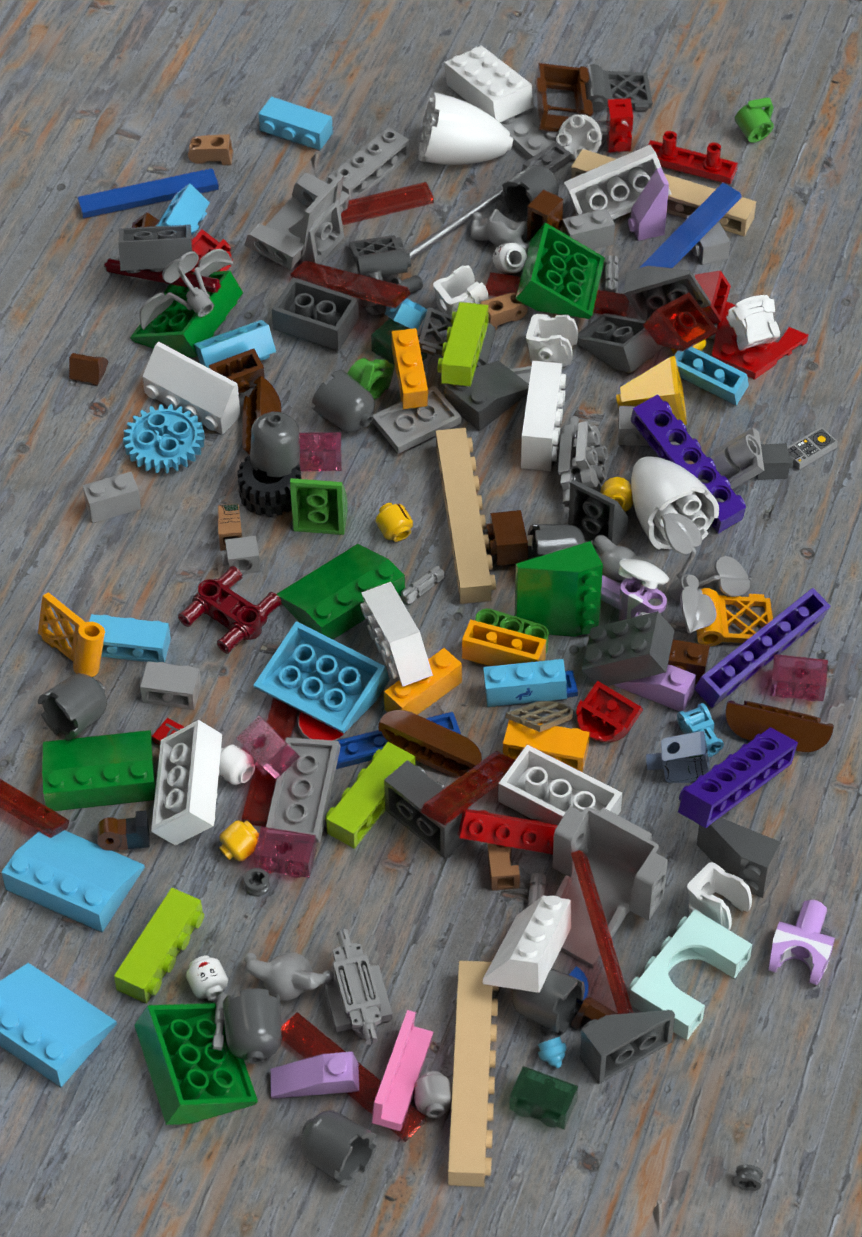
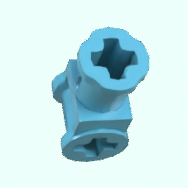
(700, 720)

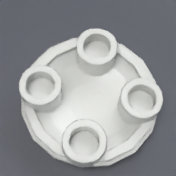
(579, 133)
(644, 571)

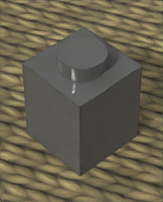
(775, 461)

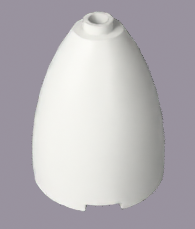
(460, 133)
(668, 488)

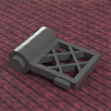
(601, 89)
(387, 257)
(445, 319)

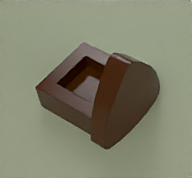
(87, 368)
(591, 1009)

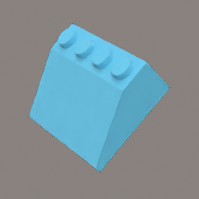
(322, 678)
(72, 877)
(48, 1024)

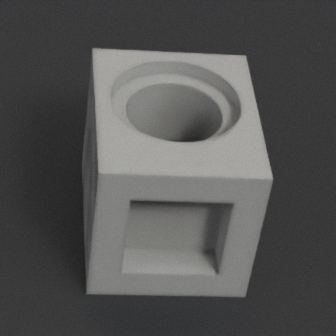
(242, 554)

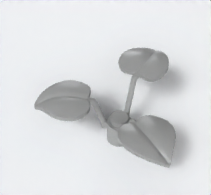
(196, 298)
(696, 607)

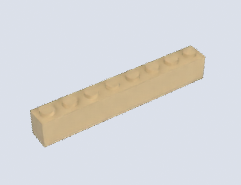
(684, 196)
(463, 516)
(471, 1077)

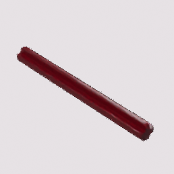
(211, 284)

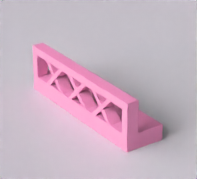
(401, 1074)

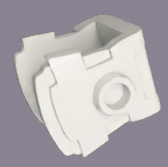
(459, 288)
(754, 321)
(552, 338)
(717, 880)

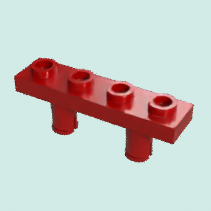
(692, 162)
(507, 831)

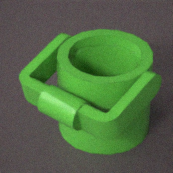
(755, 120)
(371, 376)

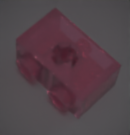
(320, 451)
(799, 677)
(267, 747)
(285, 852)

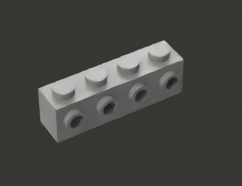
(372, 163)

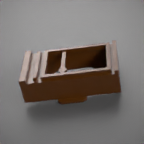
(561, 78)

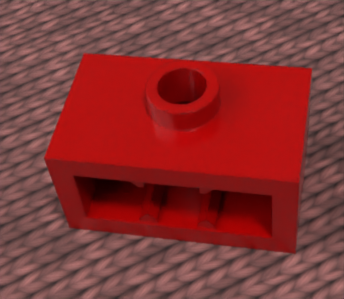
(717, 291)

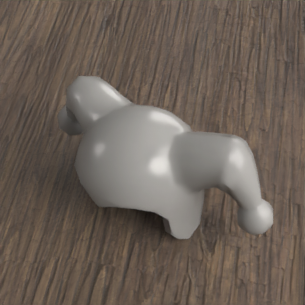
(498, 230)
(612, 555)
(286, 975)

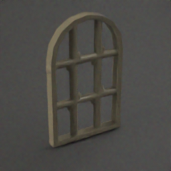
(542, 706)

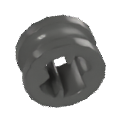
(260, 874)
(748, 1177)

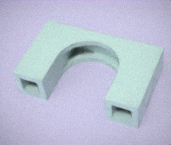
(695, 939)

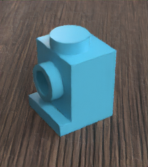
(407, 313)

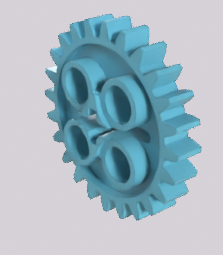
(164, 438)

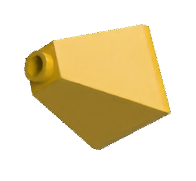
(661, 380)

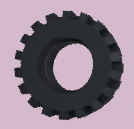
(263, 497)

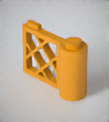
(718, 630)
(85, 640)

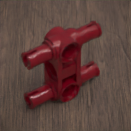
(229, 609)

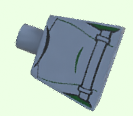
(682, 758)

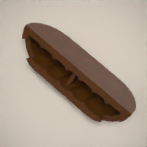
(261, 401)
(756, 718)
(430, 742)

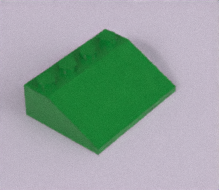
(560, 275)
(183, 328)
(561, 590)
(332, 594)
(98, 771)
(186, 1071)

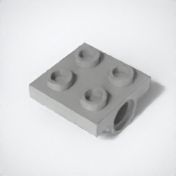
(740, 458)

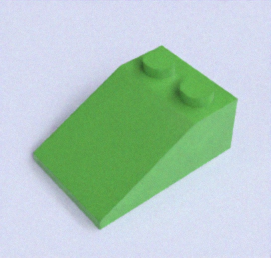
(318, 506)

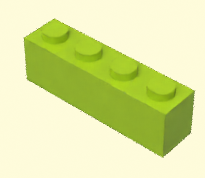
(463, 344)
(365, 800)
(159, 945)

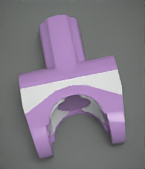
(631, 597)
(804, 941)

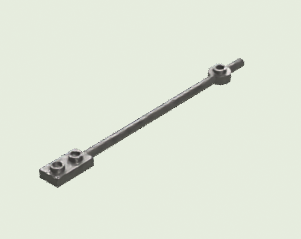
(551, 157)

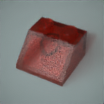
(680, 324)

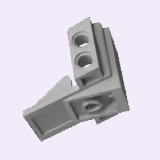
(306, 225)
(623, 867)

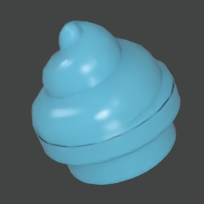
(552, 1051)

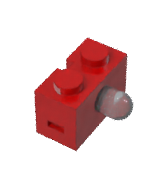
(618, 125)

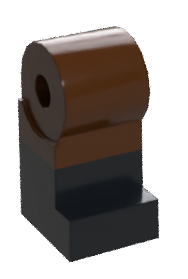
(125, 833)

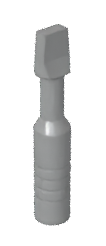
(218, 1038)

